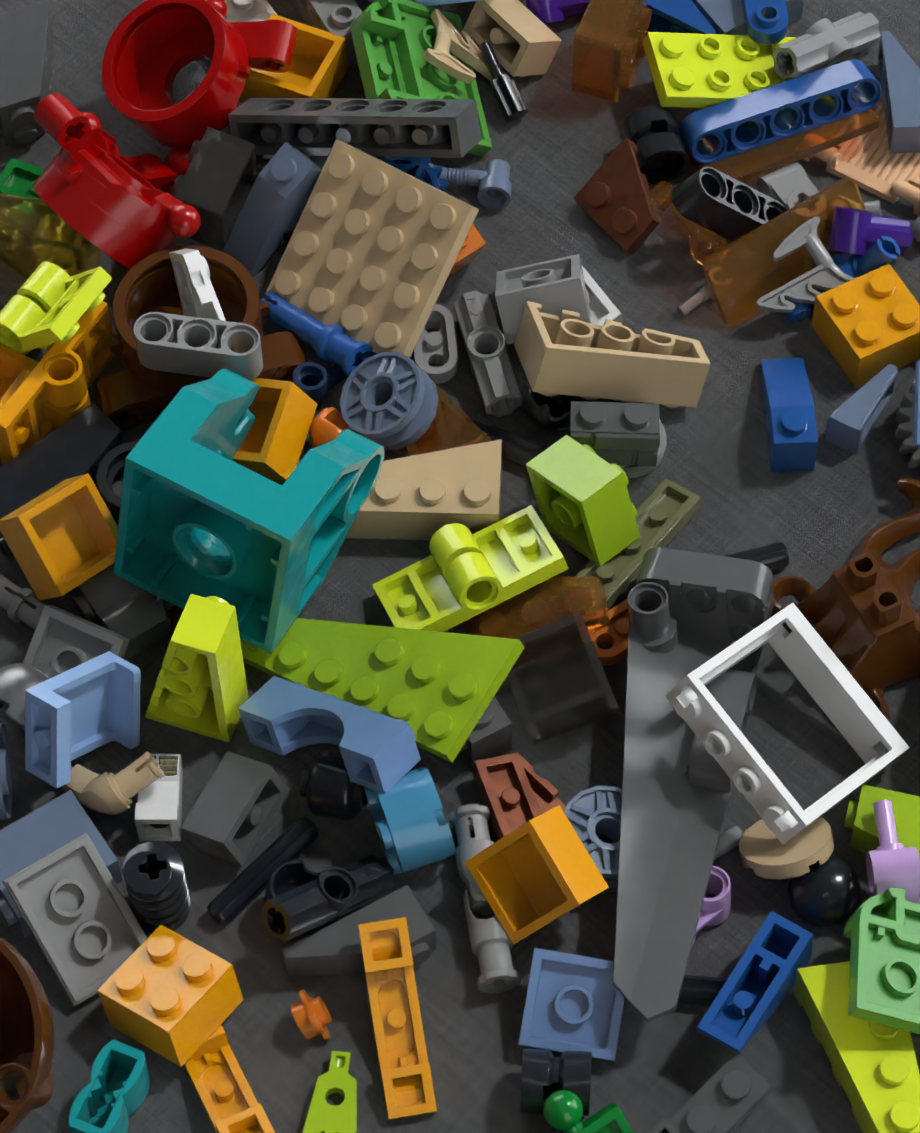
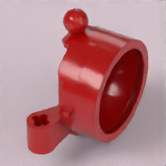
(165, 37)
(107, 197)

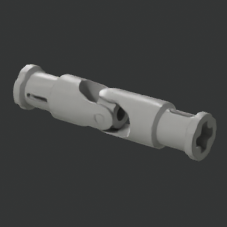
(485, 935)

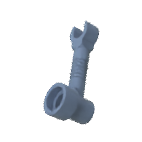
(493, 183)

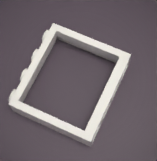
(831, 689)

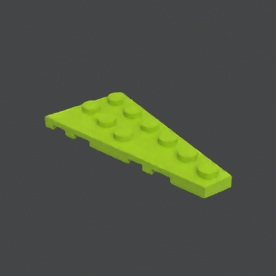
(412, 675)

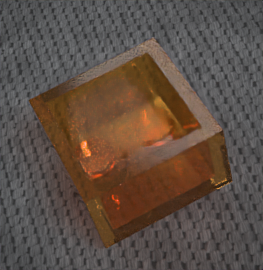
(609, 47)

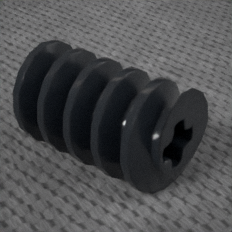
(156, 886)

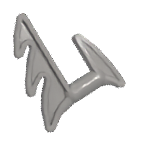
(823, 277)

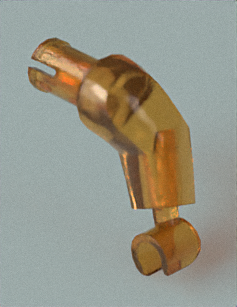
(700, 240)

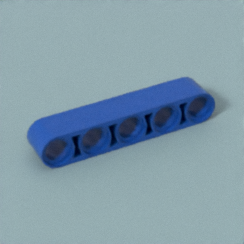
(799, 112)

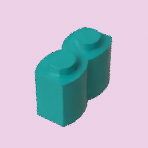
(115, 1092)

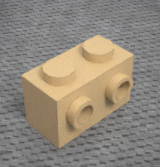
(516, 35)

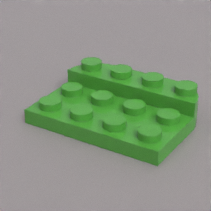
(389, 51)
(885, 961)

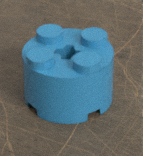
(411, 822)

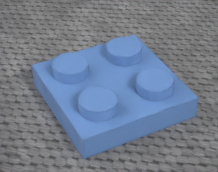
(572, 1004)

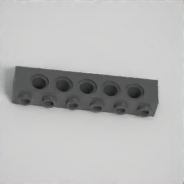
(372, 125)

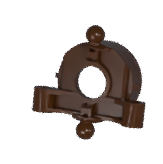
(152, 287)

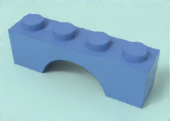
(291, 716)

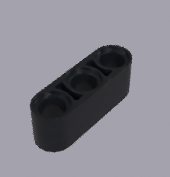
(723, 203)

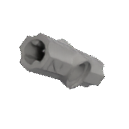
(826, 45)
(494, 370)

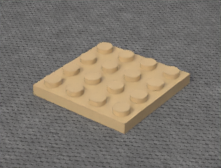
(372, 250)

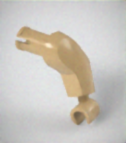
(112, 792)

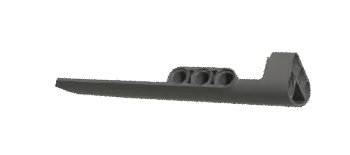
(672, 788)

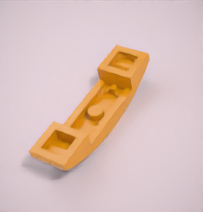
(396, 1018)
(225, 1089)

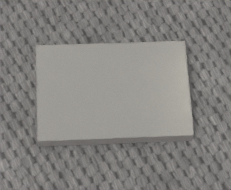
(76, 916)

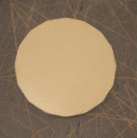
(773, 860)

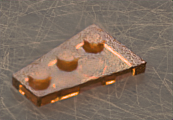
(545, 605)

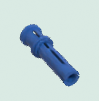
(328, 341)

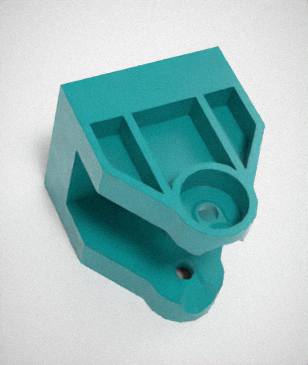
(225, 531)

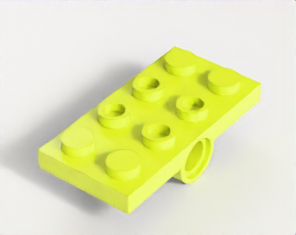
(708, 68)
(50, 307)
(471, 572)

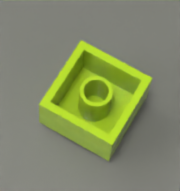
(584, 499)

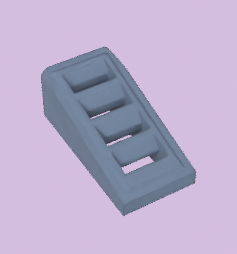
(857, 416)

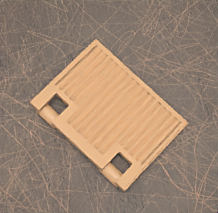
(873, 167)

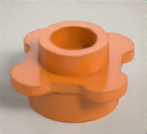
(311, 1016)

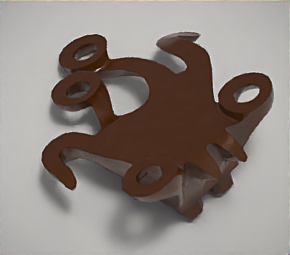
(868, 606)

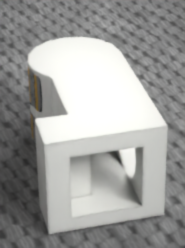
(161, 802)

